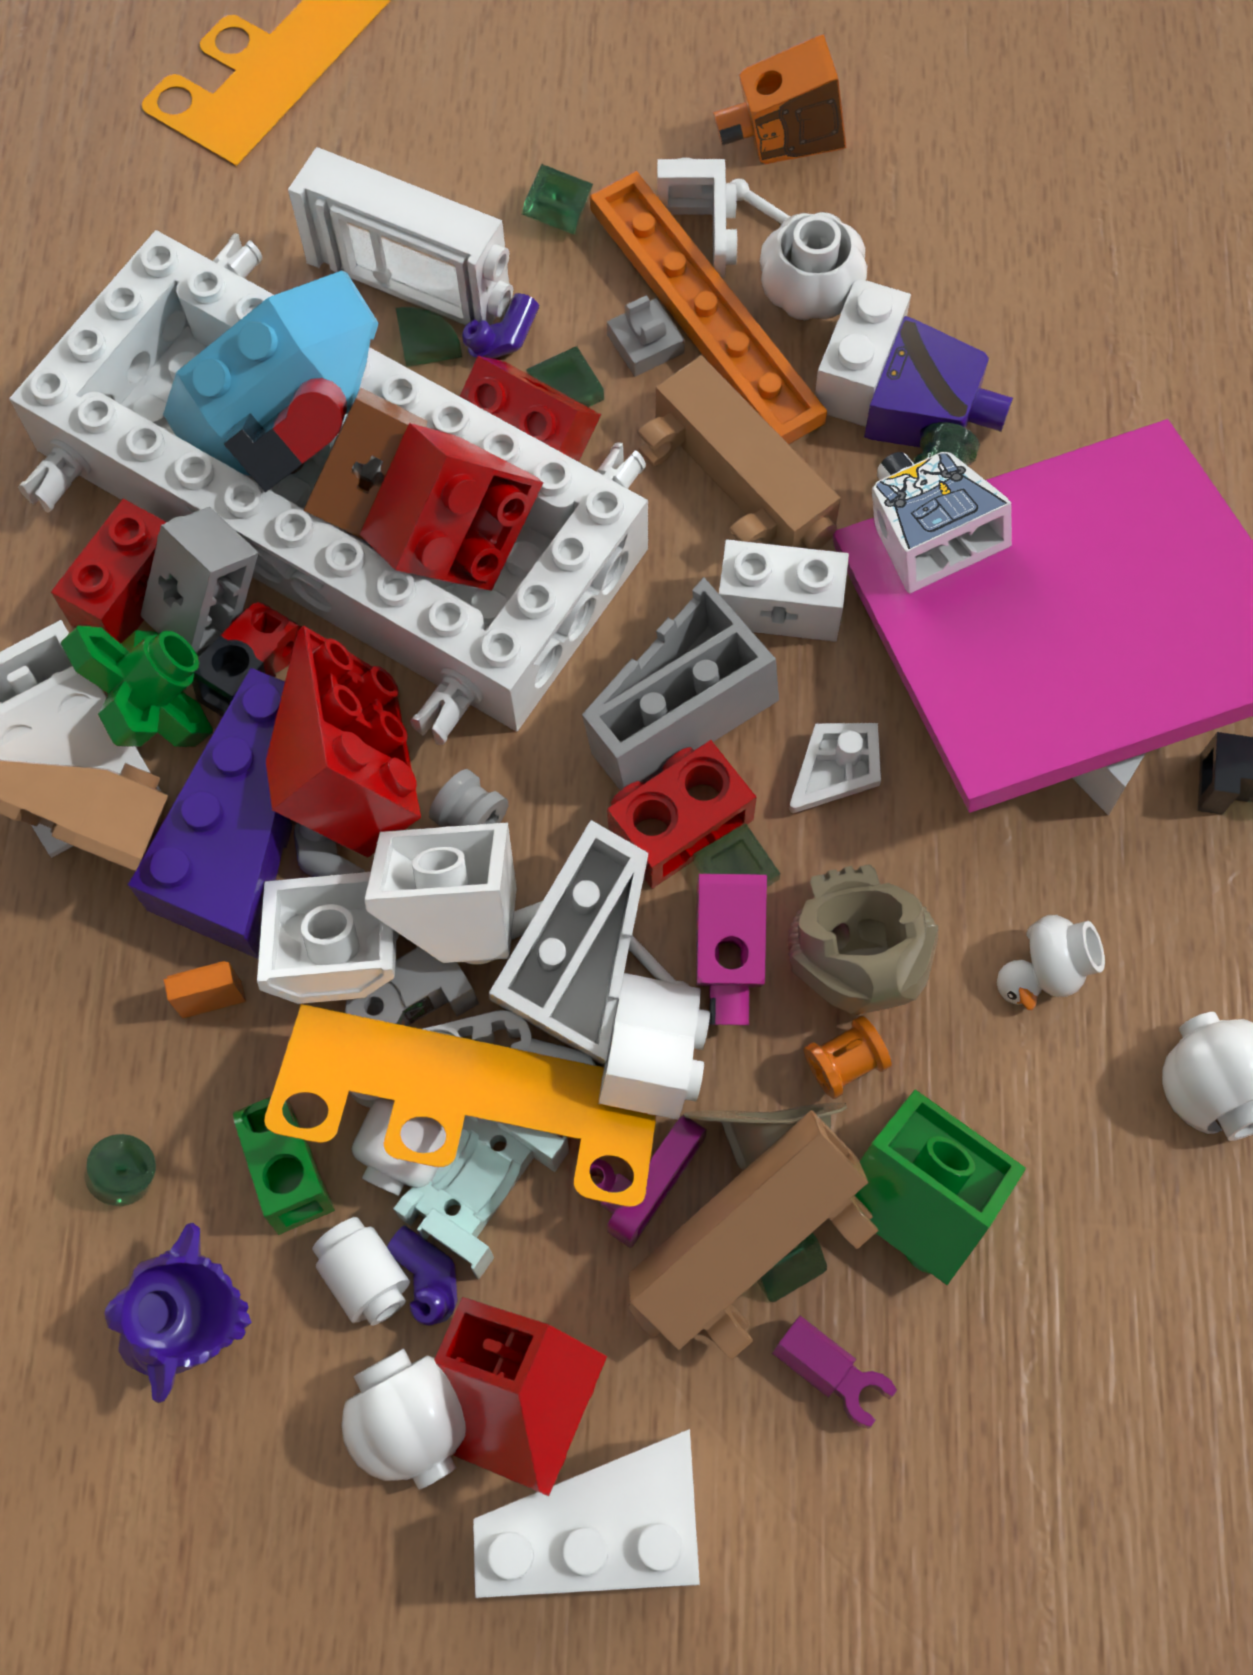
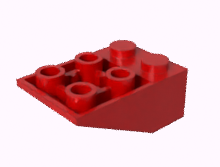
(340, 747)

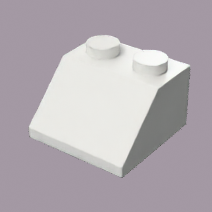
(447, 890)

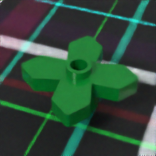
(142, 684)

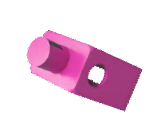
(730, 911)

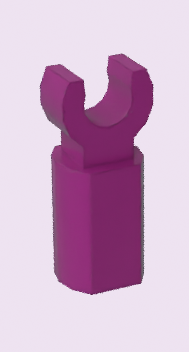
(830, 1368)

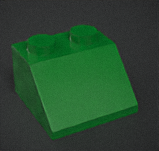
(934, 1186)

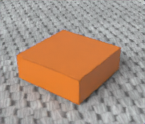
(204, 989)

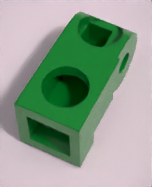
(281, 1169)

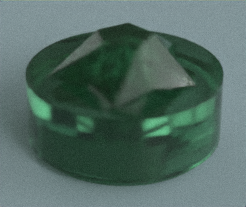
(120, 1170)

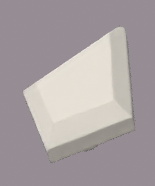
(837, 764)

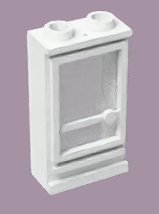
(401, 239)

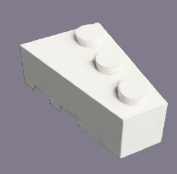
(597, 1531)

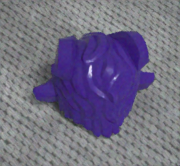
(176, 1313)

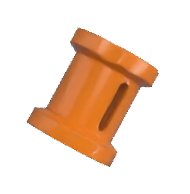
(847, 1057)

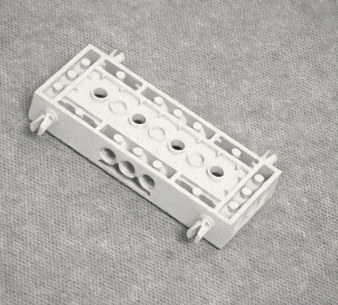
(100, 416)

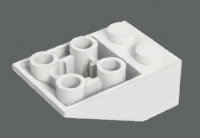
(53, 714)

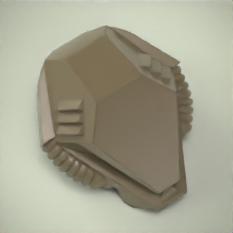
(862, 942)

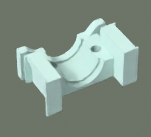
(477, 1183)

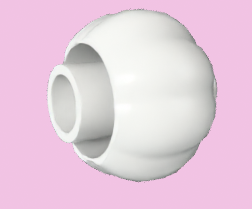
(812, 265)
(1212, 1075)
(404, 1421)

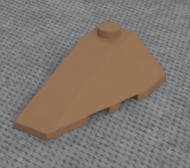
(85, 805)

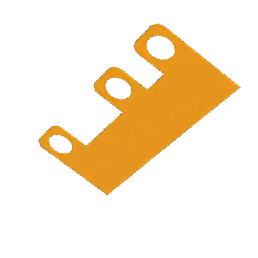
(267, 74)
(454, 1078)

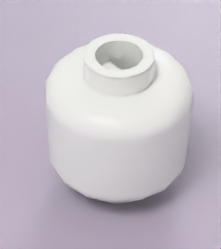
(384, 1171)

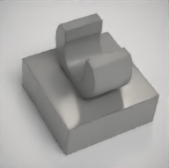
(645, 335)

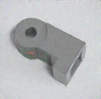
(416, 990)

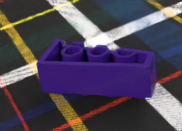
(222, 831)

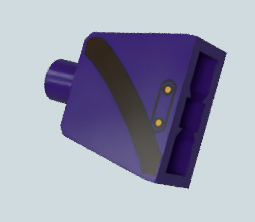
(931, 382)

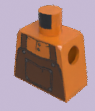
(788, 105)

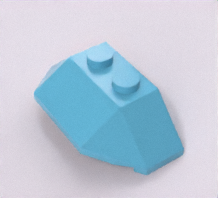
(266, 356)

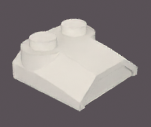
(323, 940)

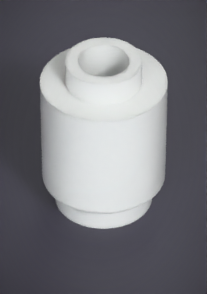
(360, 1272)

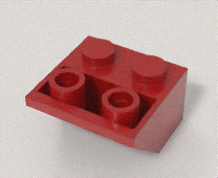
(449, 509)
(517, 1391)

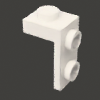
(701, 188)

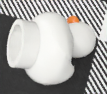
(1060, 961)

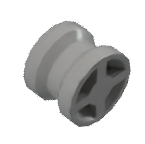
(467, 803)

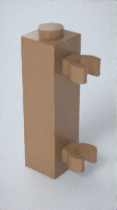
(743, 456)
(745, 1233)

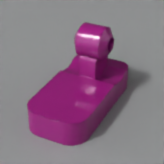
(664, 1172)

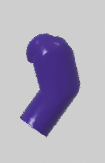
(502, 337)
(432, 1276)

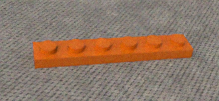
(706, 307)

